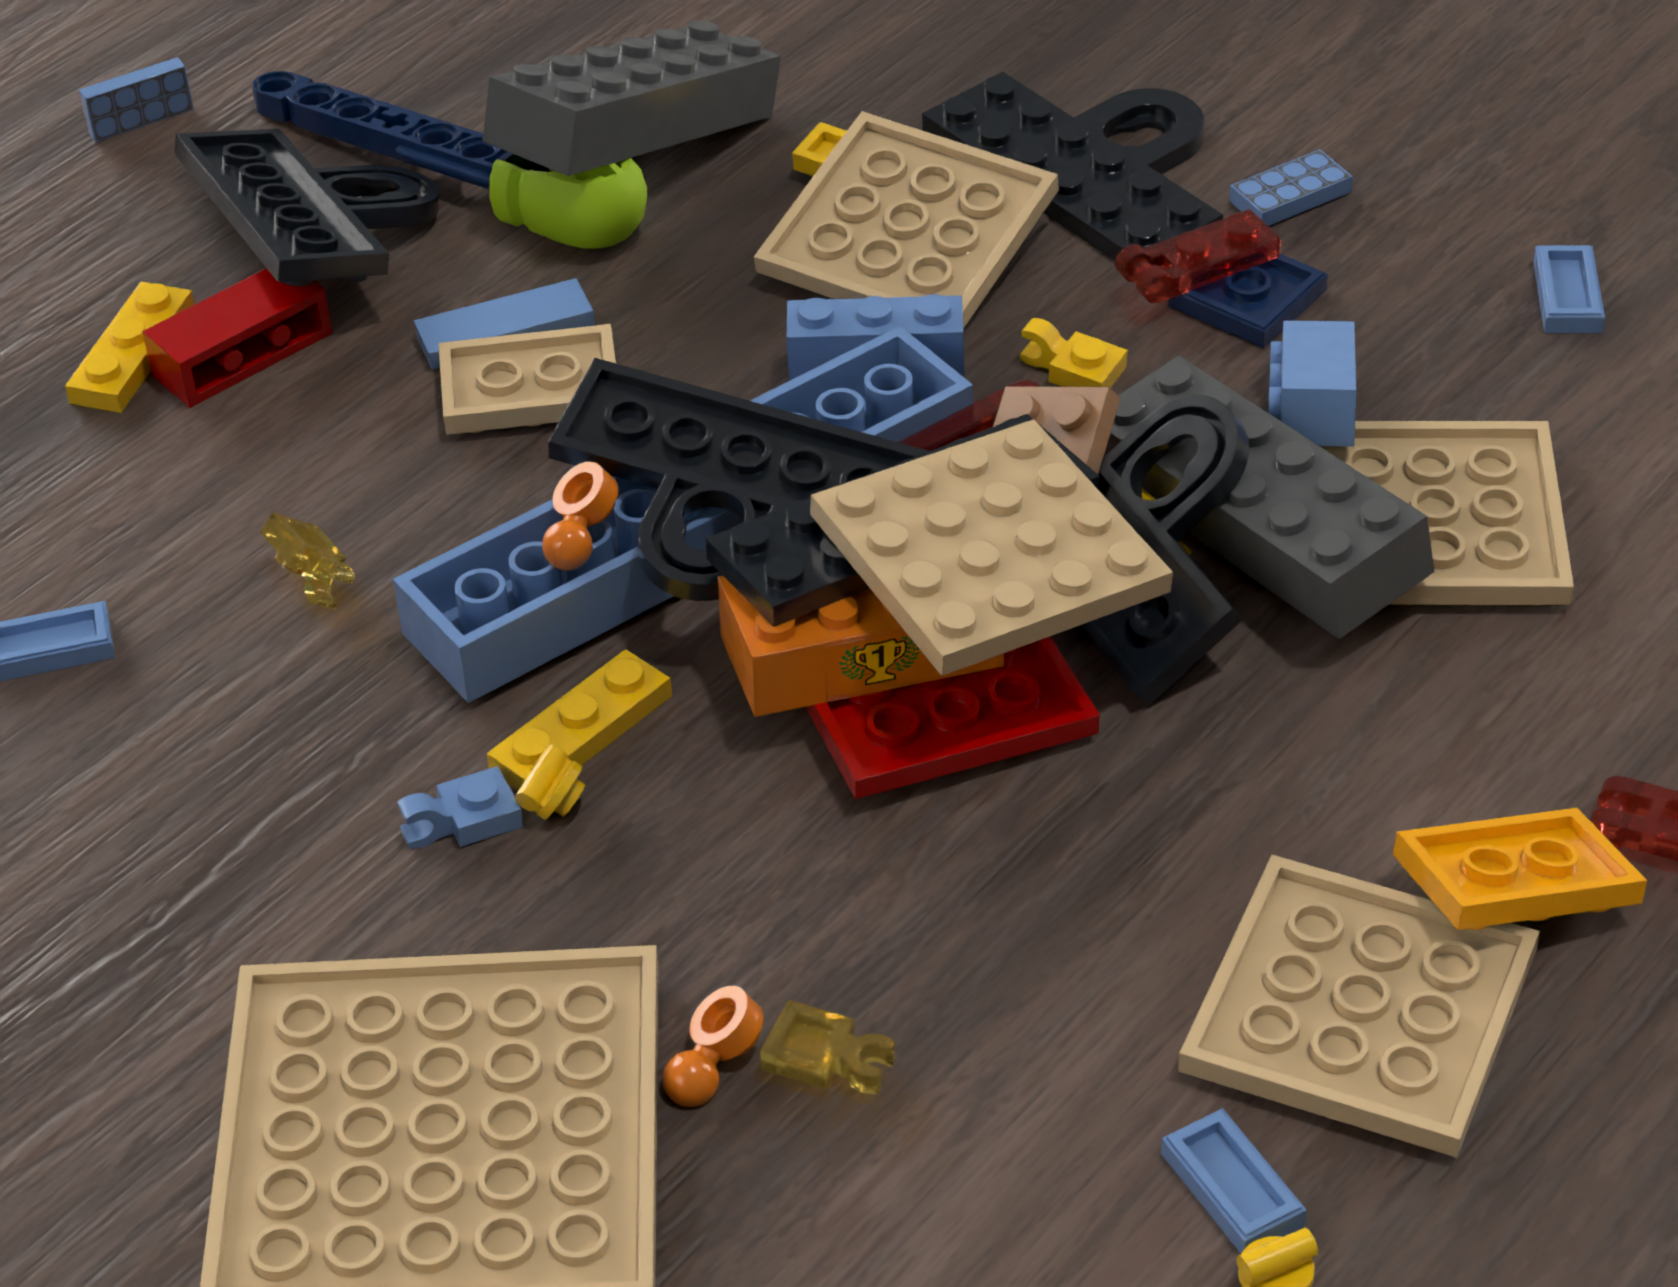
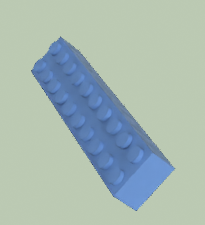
(505, 610)

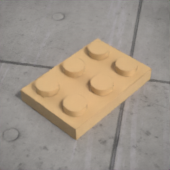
(517, 376)

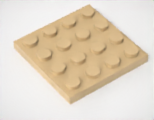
(906, 217)
(1486, 504)
(989, 546)
(1359, 1005)

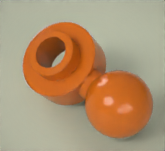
(584, 499)
(723, 1029)

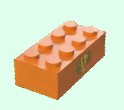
(823, 654)

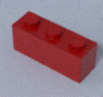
(235, 335)

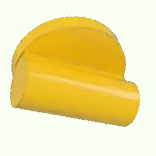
(551, 784)
(1279, 1261)

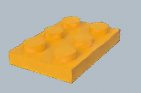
(1518, 868)

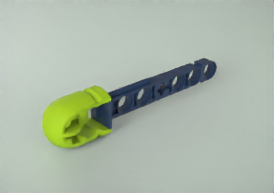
(577, 210)

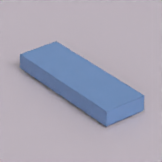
(535, 310)

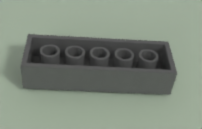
(630, 97)
(1298, 513)

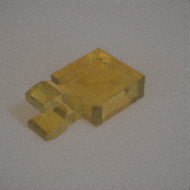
(308, 553)

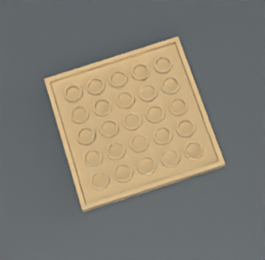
(440, 1123)

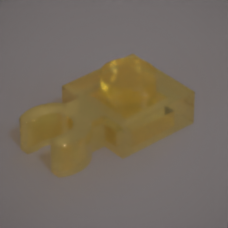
(818, 1044)

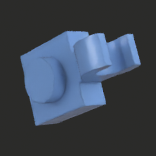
(467, 807)

